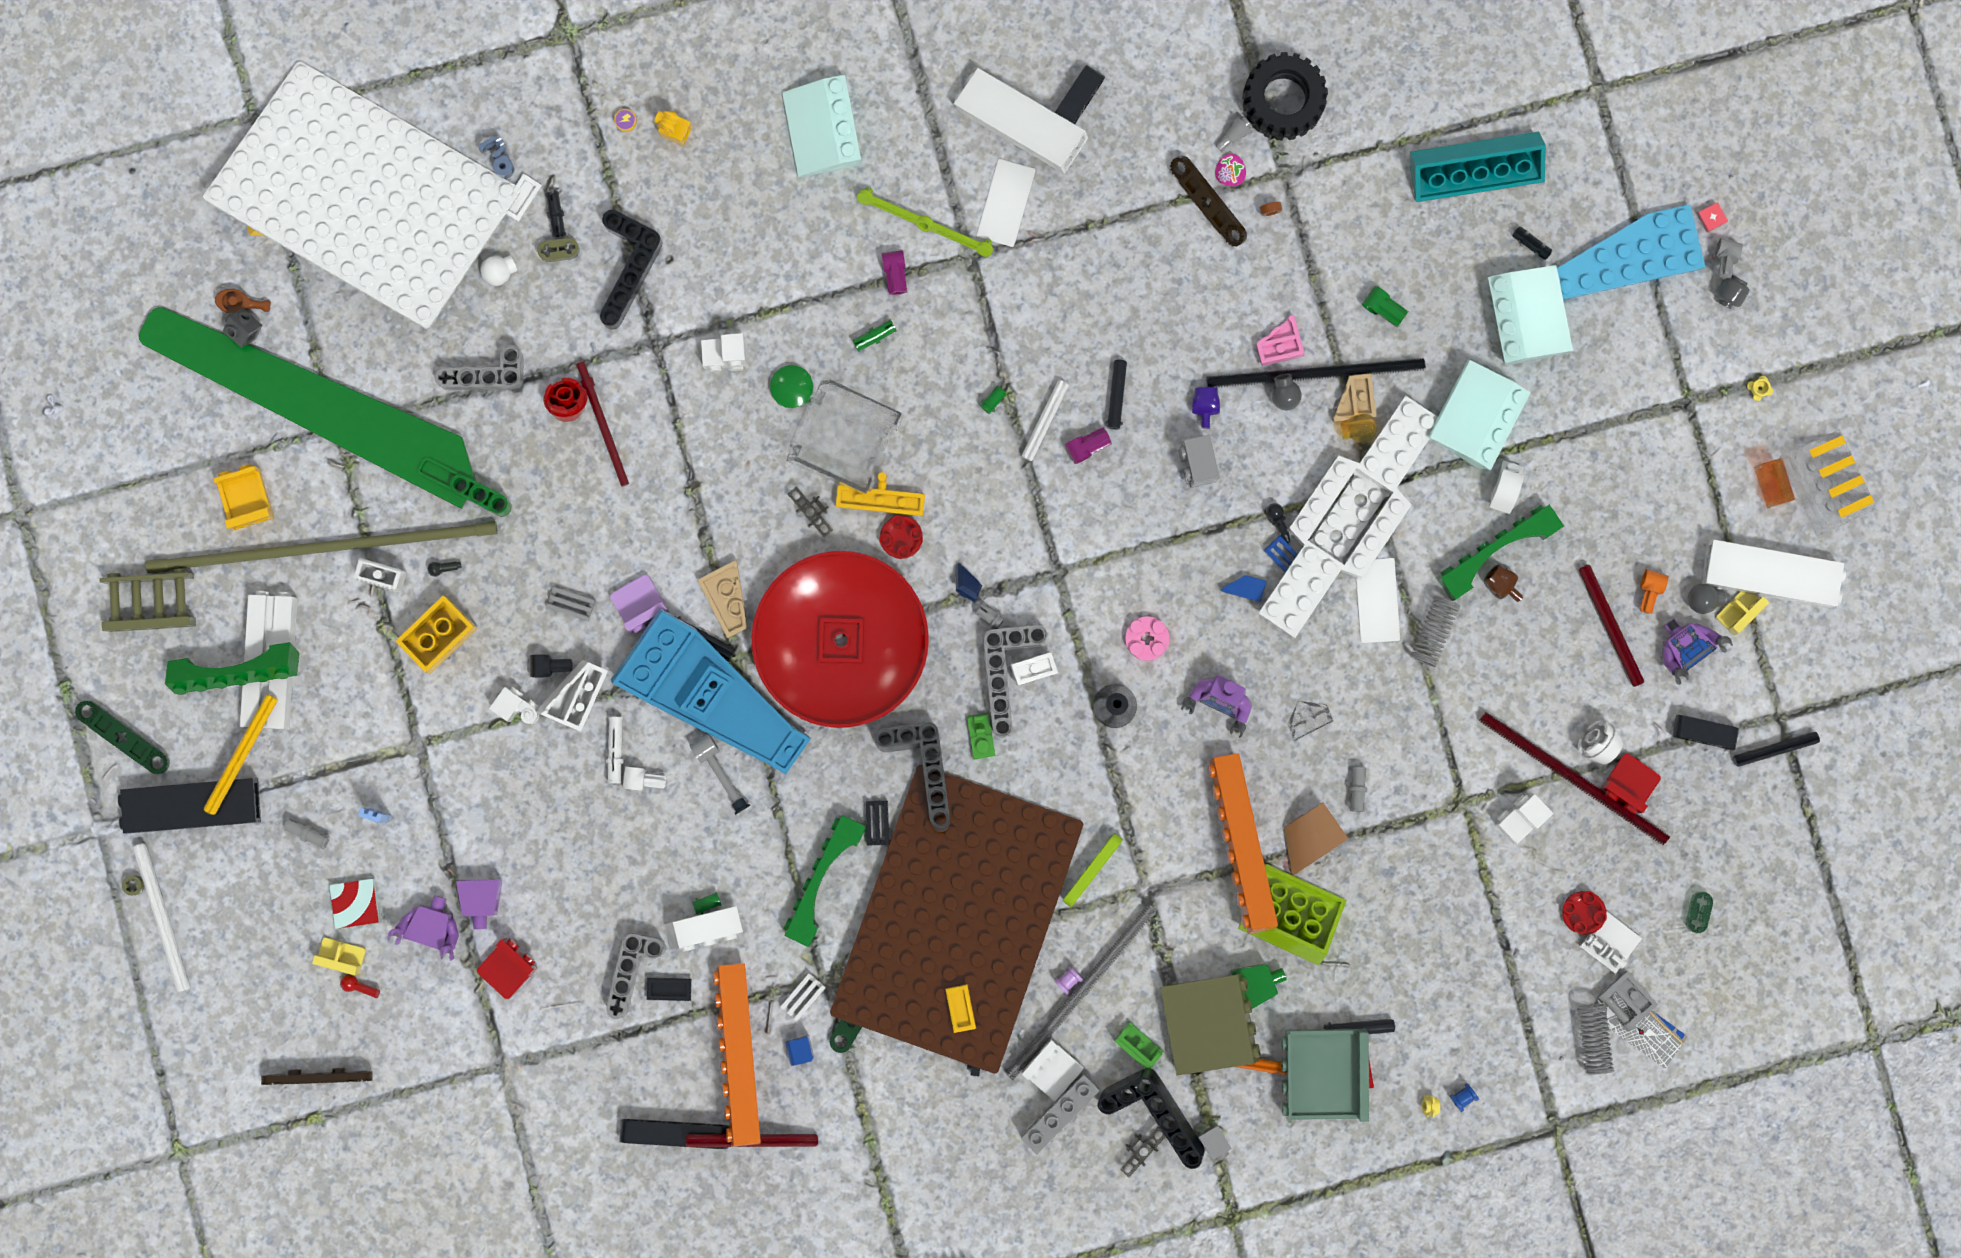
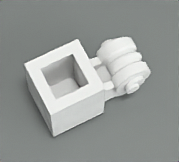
(511, 702)

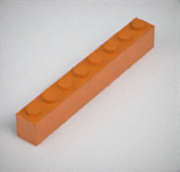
(1243, 844)
(737, 1054)

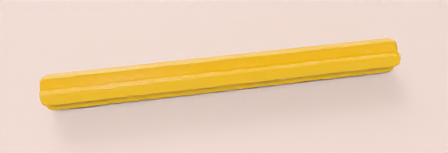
(240, 754)

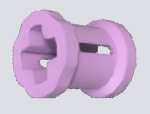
(1068, 980)

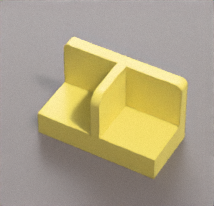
(1741, 611)
(340, 956)

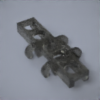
(806, 505)
(1136, 1154)

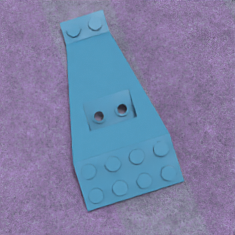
(674, 670)

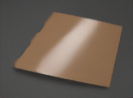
(1312, 837)

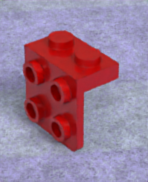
(1631, 783)
(507, 968)

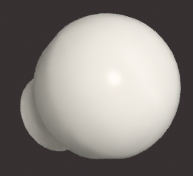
(497, 270)

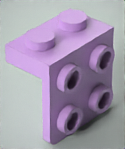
(638, 603)

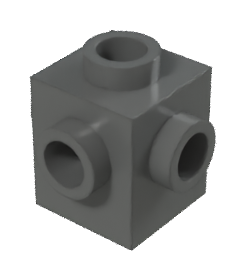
(242, 327)

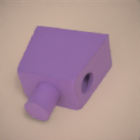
(479, 899)

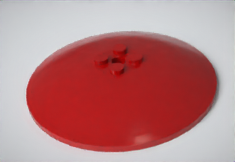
(798, 632)

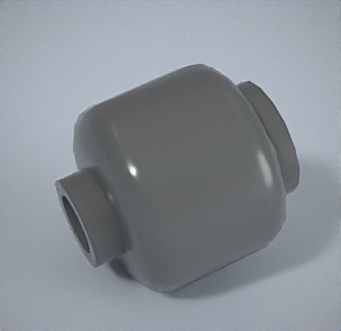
(1732, 292)

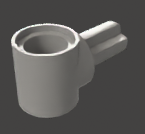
(1727, 254)

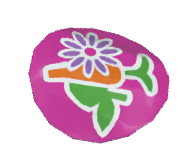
(1230, 170)

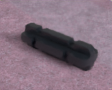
(1532, 243)

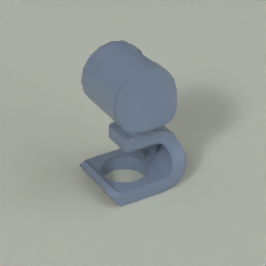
(502, 165)

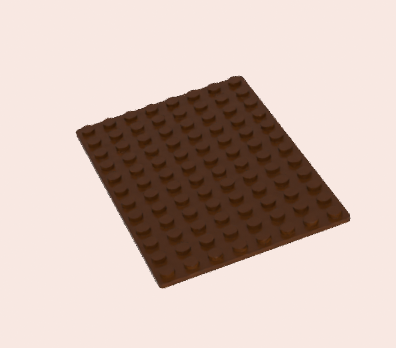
(957, 914)

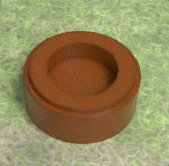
(1271, 208)

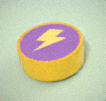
(625, 120)

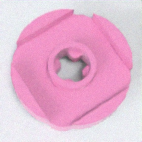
(1155, 629)

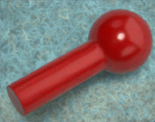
(350, 983)

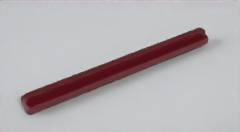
(1611, 625)
(767, 1140)

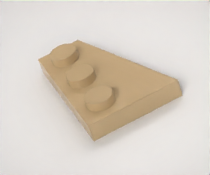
(726, 598)

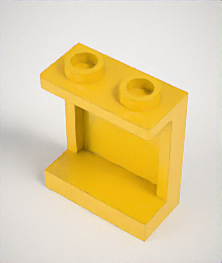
(244, 497)

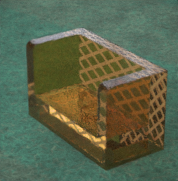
(1774, 483)

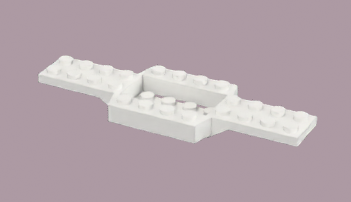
(1375, 478)

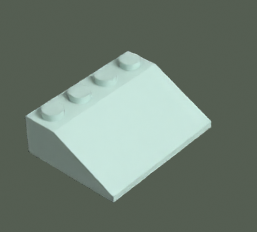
(822, 126)
(1530, 314)
(1479, 415)

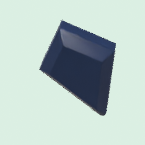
(966, 583)

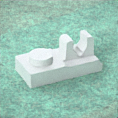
(1033, 669)

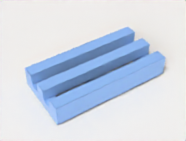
(377, 816)

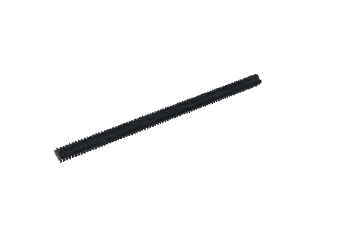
(1317, 372)

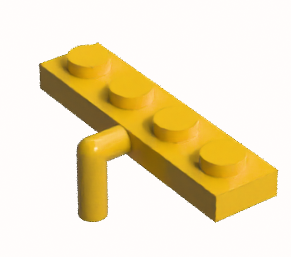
(881, 500)

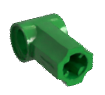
(1379, 303)

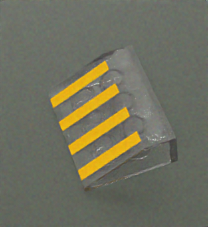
(1828, 482)

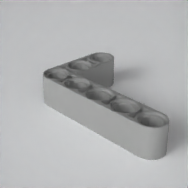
(1001, 672)

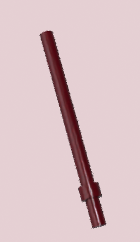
(588, 384)

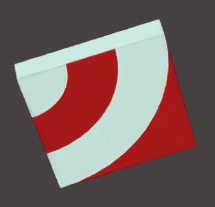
(354, 903)

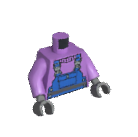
(1689, 646)
(1224, 697)

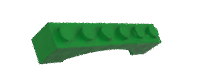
(1541, 524)
(276, 663)
(802, 926)

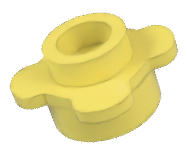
(1761, 382)
(1430, 1106)

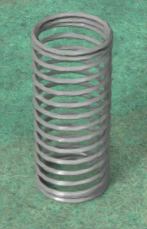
(1426, 659)
(1596, 1009)

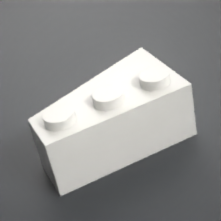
(574, 696)
(703, 929)

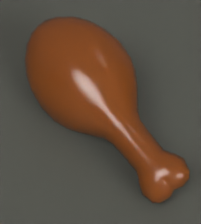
(234, 300)

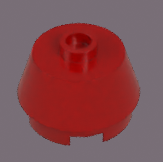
(565, 399)

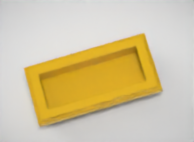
(960, 1008)

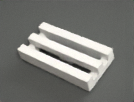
(791, 1011)

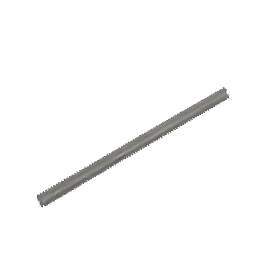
(1082, 990)

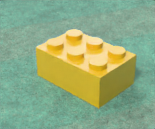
(436, 634)

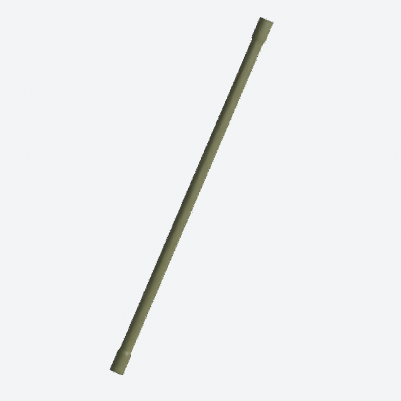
(165, 564)

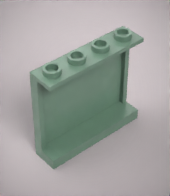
(1326, 1074)

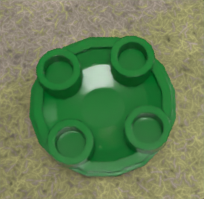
(791, 386)

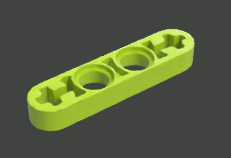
(1092, 870)

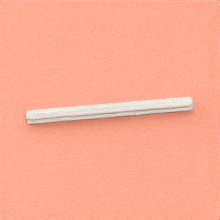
(161, 917)

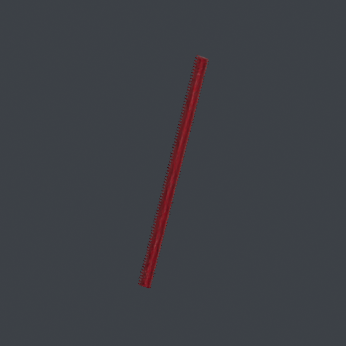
(1573, 777)

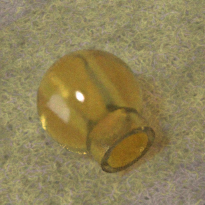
(1359, 428)

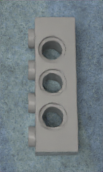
(1059, 1113)

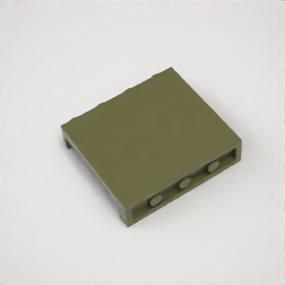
(1210, 1024)

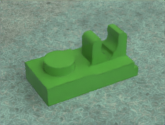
(981, 736)

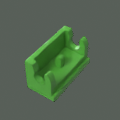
(1138, 1046)

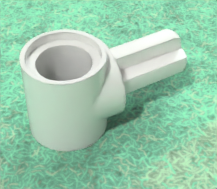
(638, 779)

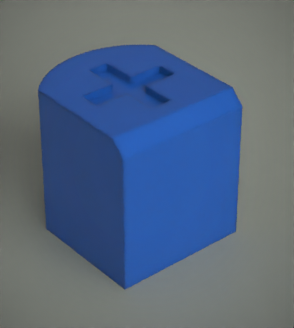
(799, 1050)

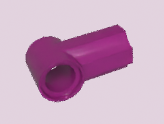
(894, 267)
(1083, 447)

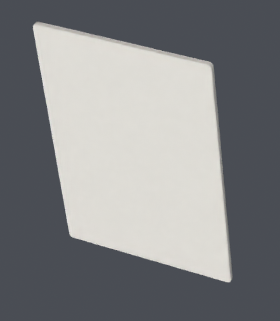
(362, 194)

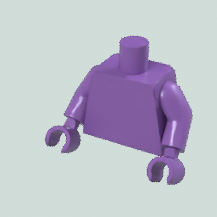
(429, 927)

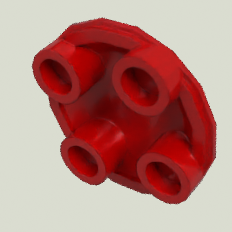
(901, 537)
(1584, 913)

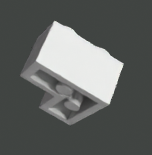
(725, 353)
(1525, 816)

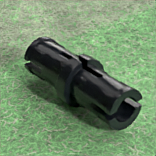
(555, 214)

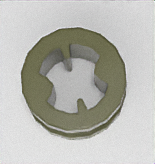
(140, 885)

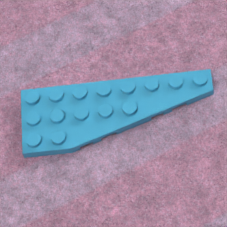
(1644, 251)

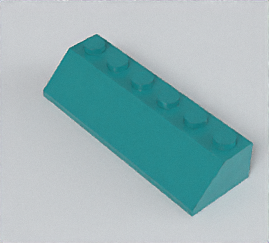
(1478, 166)

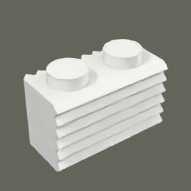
(380, 575)

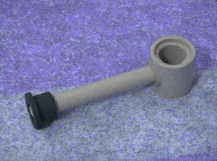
(704, 750)

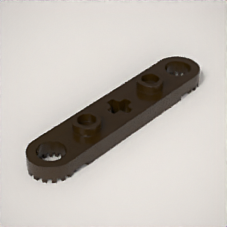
(1217, 211)
(337, 1075)

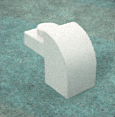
(1507, 487)

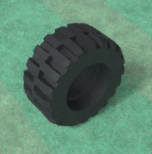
(1284, 68)

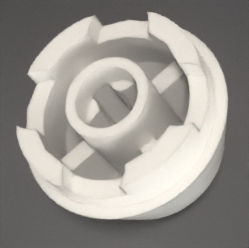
(1601, 743)

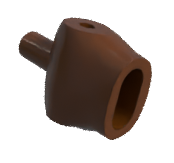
(1502, 582)

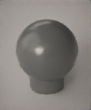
(1286, 393)
(1705, 598)

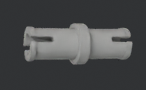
(1358, 789)
(306, 833)

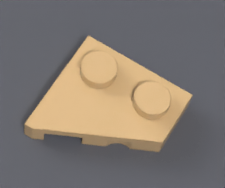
(1356, 398)

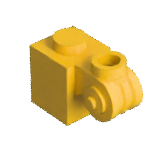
(673, 127)

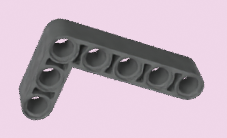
(929, 766)

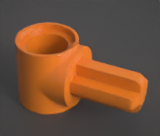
(1653, 585)

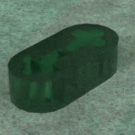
(1693, 912)

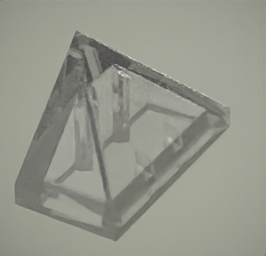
(1308, 718)

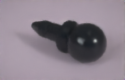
(1275, 513)

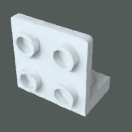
(1052, 1070)

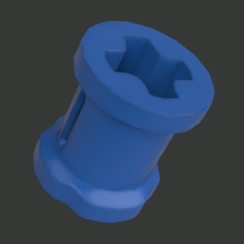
(1464, 1097)

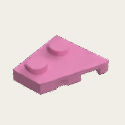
(1281, 344)

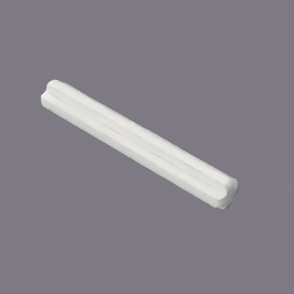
(1045, 420)

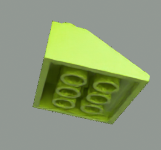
(1303, 914)

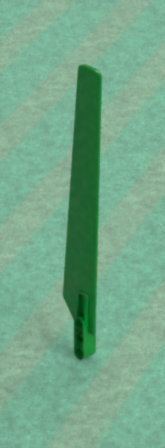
(354, 421)

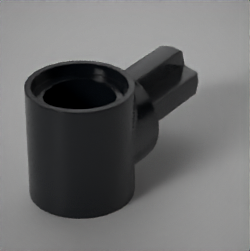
(543, 665)

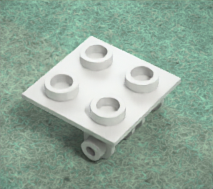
(1611, 944)

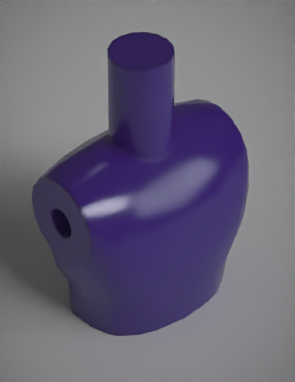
(1206, 403)

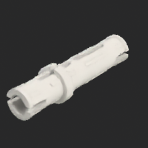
(614, 750)

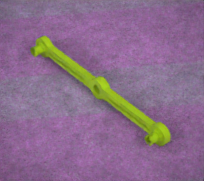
(924, 223)

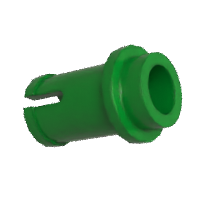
(993, 400)
(706, 903)

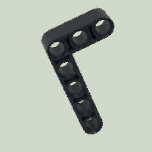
(631, 267)
(1158, 1110)

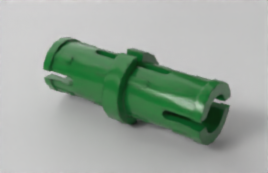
(874, 335)

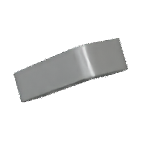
(480, 373)
(630, 976)

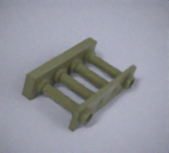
(138, 621)

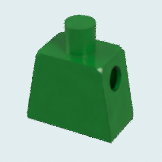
(1261, 982)

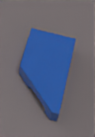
(1247, 588)

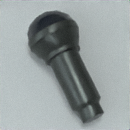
(436, 568)

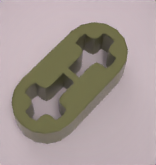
(558, 255)

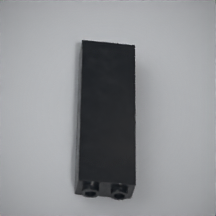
(183, 806)

